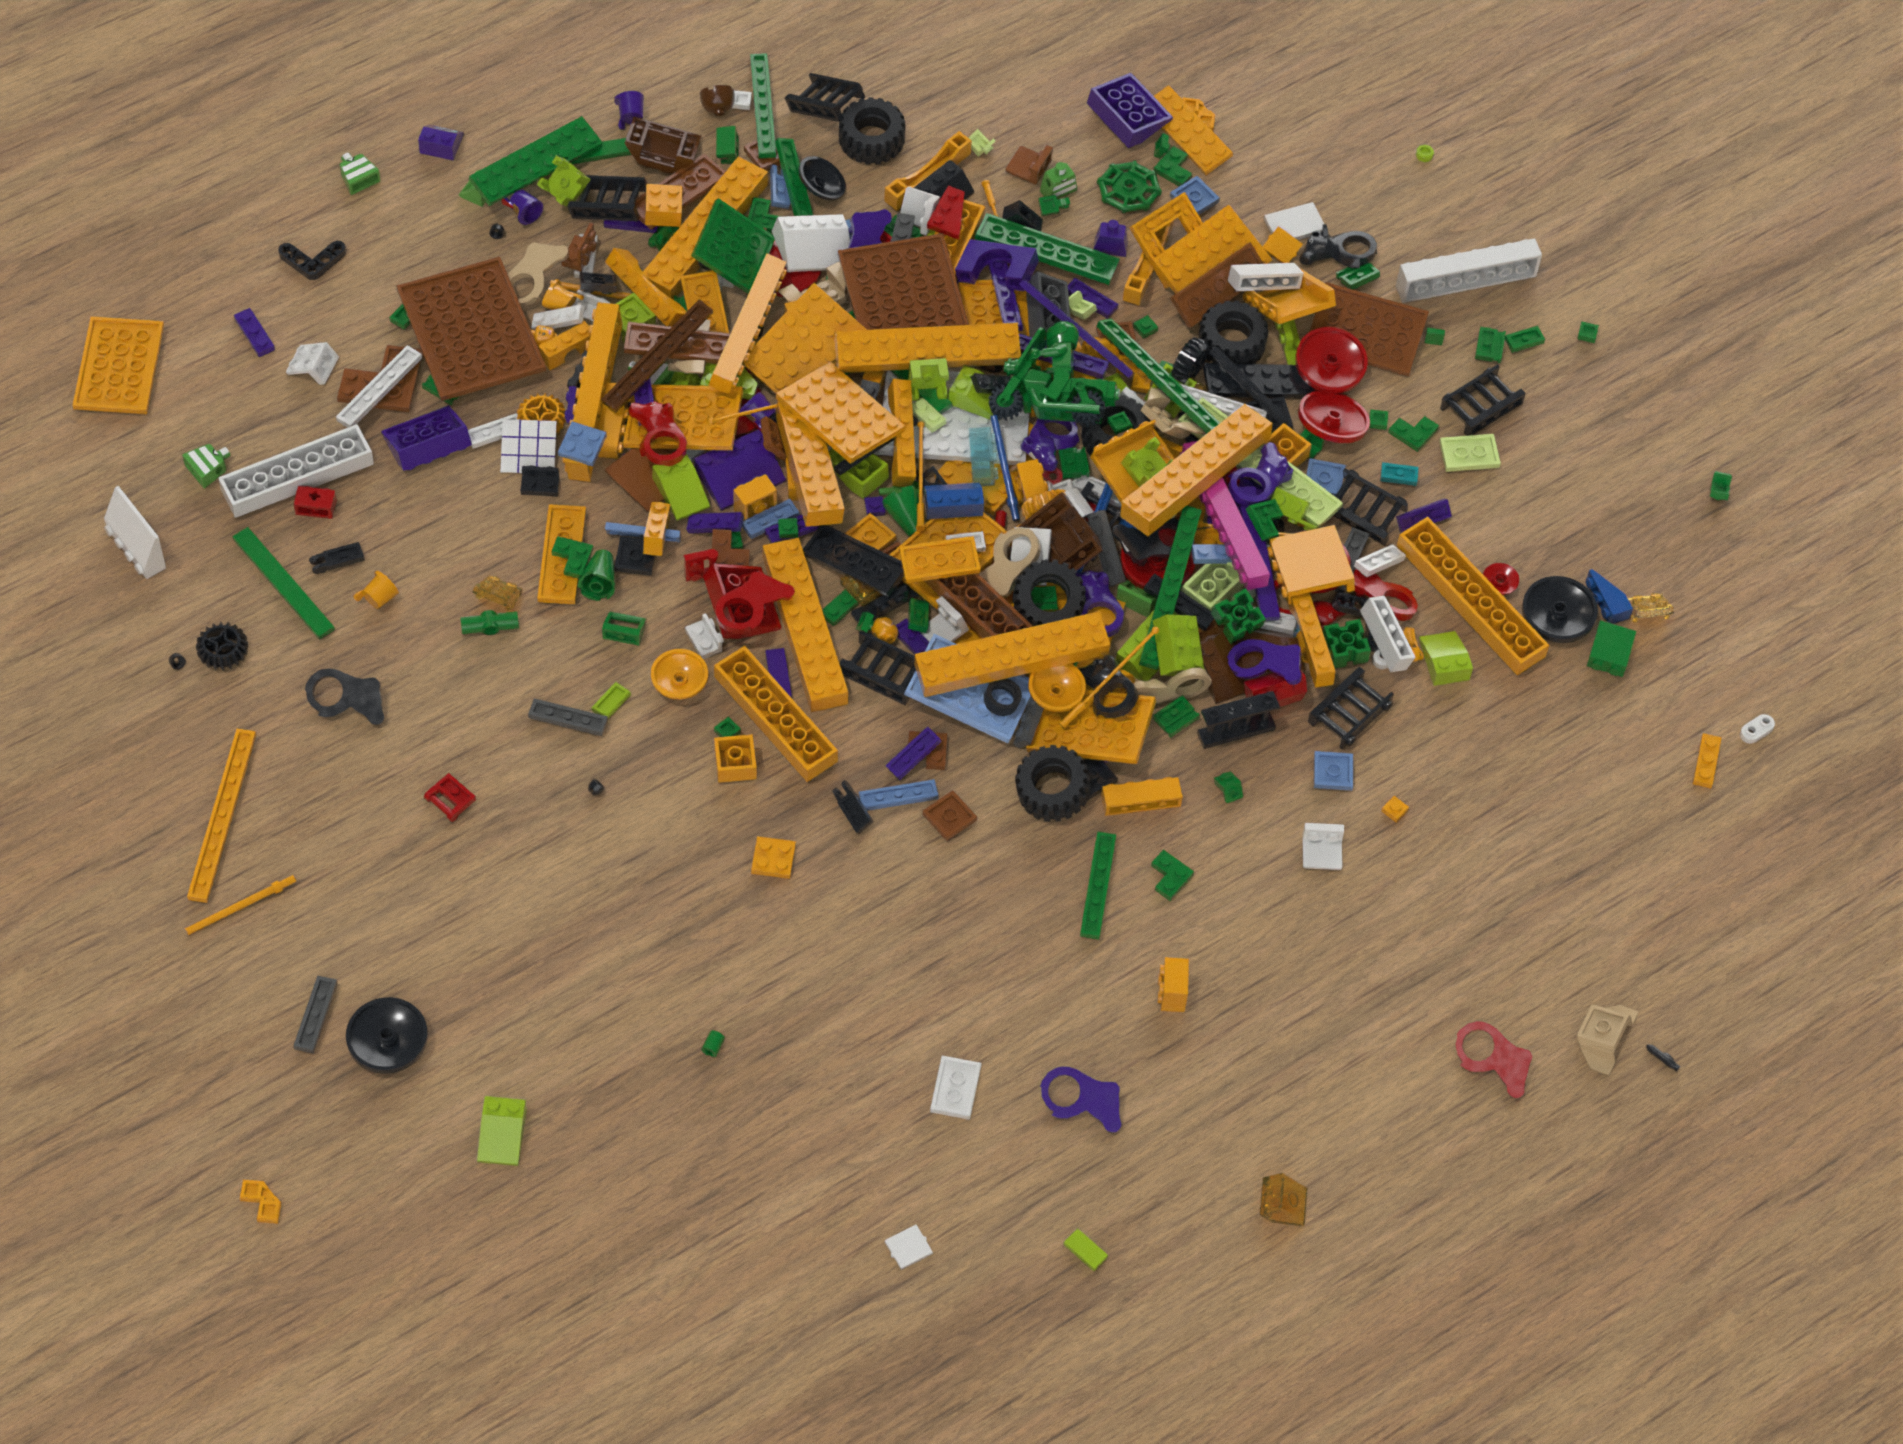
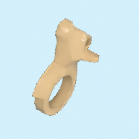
(537, 259)
(1004, 572)
(1170, 691)

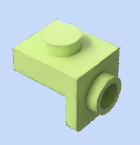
(980, 143)
(1080, 307)

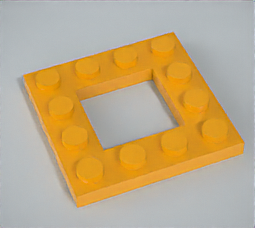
(1145, 229)

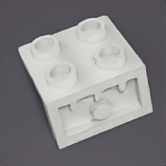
(921, 205)
(314, 359)
(947, 624)
(1322, 846)

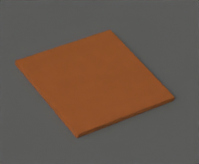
(635, 476)

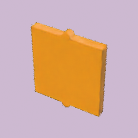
(1282, 245)

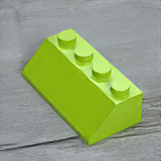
(1132, 666)

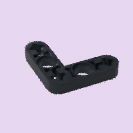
(311, 264)
(1349, 608)

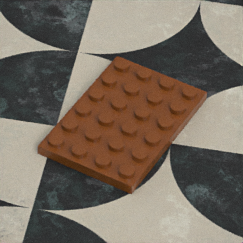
(1383, 326)

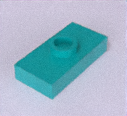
(1399, 474)

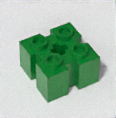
(1229, 613)
(1347, 643)

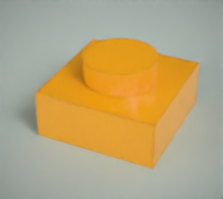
(1395, 809)

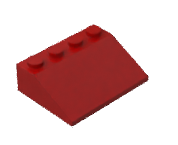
(725, 578)

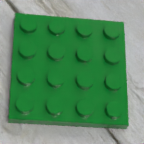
(732, 245)

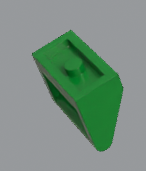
(622, 633)

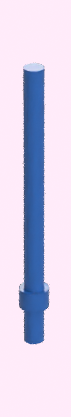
(1012, 501)

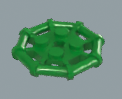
(1129, 195)

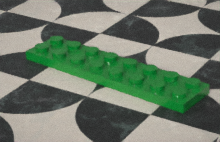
(534, 161)
(1050, 248)

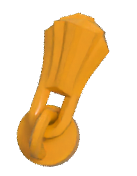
(1410, 636)

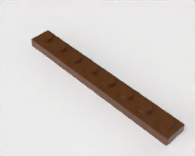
(657, 356)

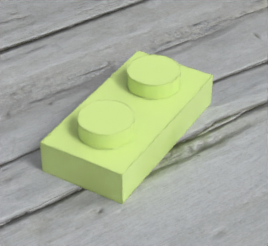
(929, 415)

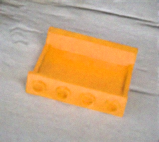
(1293, 303)
(1110, 455)
(1310, 562)

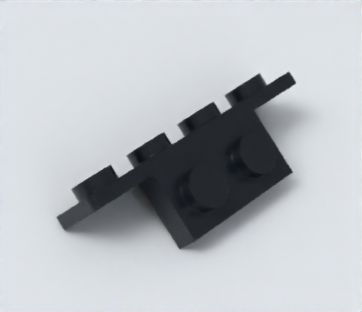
(884, 604)

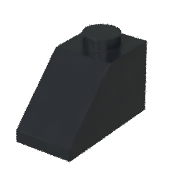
(1023, 215)

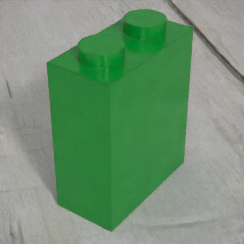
(1611, 648)

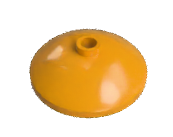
(679, 665)
(1065, 680)

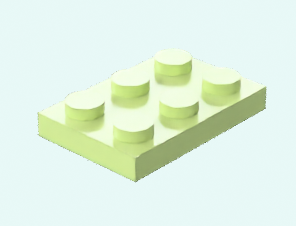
(1469, 452)

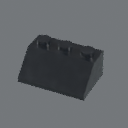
(945, 176)

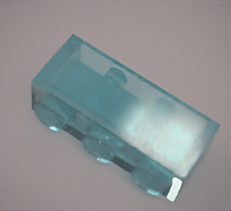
(982, 456)

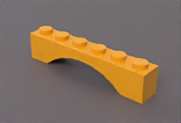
(954, 149)
(628, 270)
(1143, 271)
(904, 450)
(1318, 655)

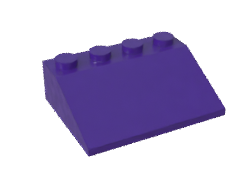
(1128, 109)
(427, 438)
(727, 469)

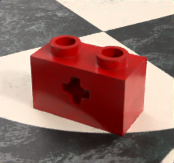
(315, 502)

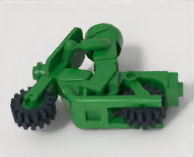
(1055, 397)

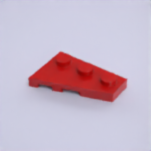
(948, 213)

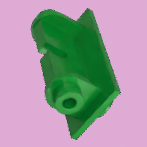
(662, 237)

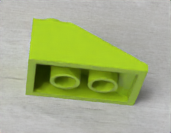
(964, 396)
(864, 476)
(681, 488)
(1446, 658)
(501, 1130)

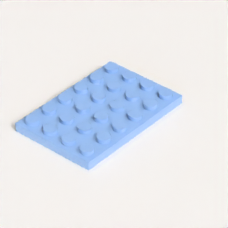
(968, 703)

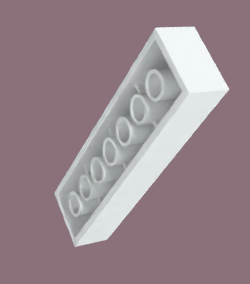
(1468, 270)
(302, 466)

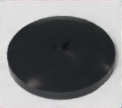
(1560, 609)
(386, 1035)

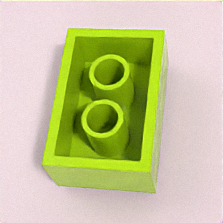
(1178, 644)

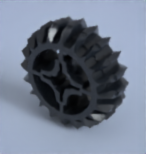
(1190, 360)
(225, 650)

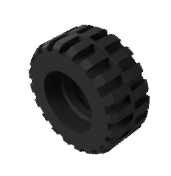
(872, 148)
(1237, 317)
(1094, 435)
(1051, 573)
(1053, 761)

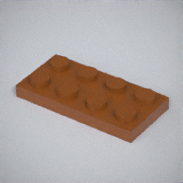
(401, 395)

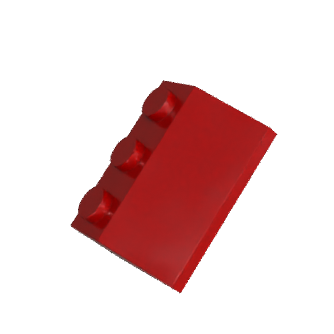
(1283, 691)

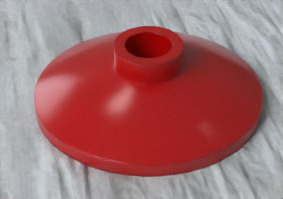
(1503, 573)

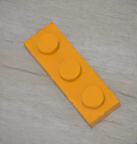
(1707, 760)

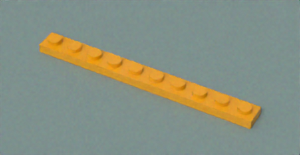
(221, 816)

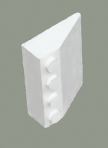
(810, 241)
(133, 535)

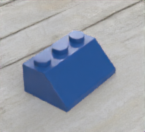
(954, 500)

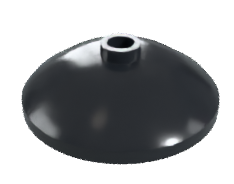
(821, 178)

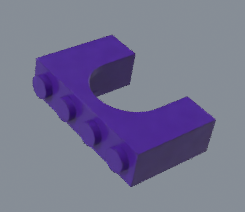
(981, 253)

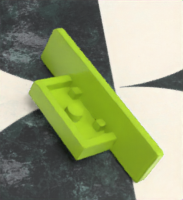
(1289, 339)
(1293, 507)

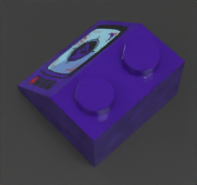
(439, 141)

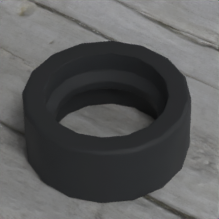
(1002, 709)

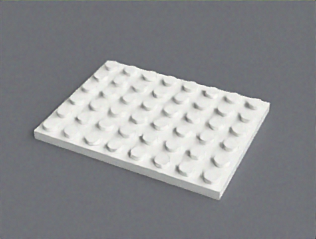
(952, 439)

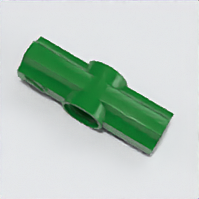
(489, 622)

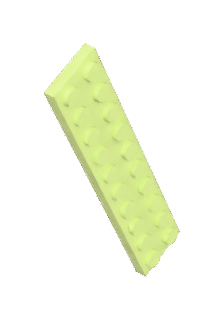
(1322, 503)

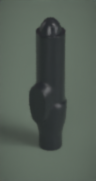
(1666, 1058)

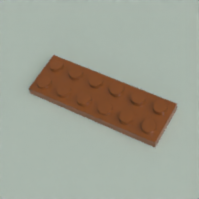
(695, 181)
(1212, 286)
(699, 346)

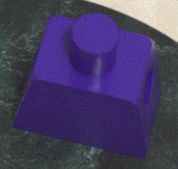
(1111, 239)

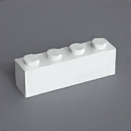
(1265, 276)
(1387, 634)

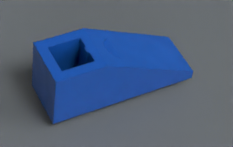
(1612, 601)

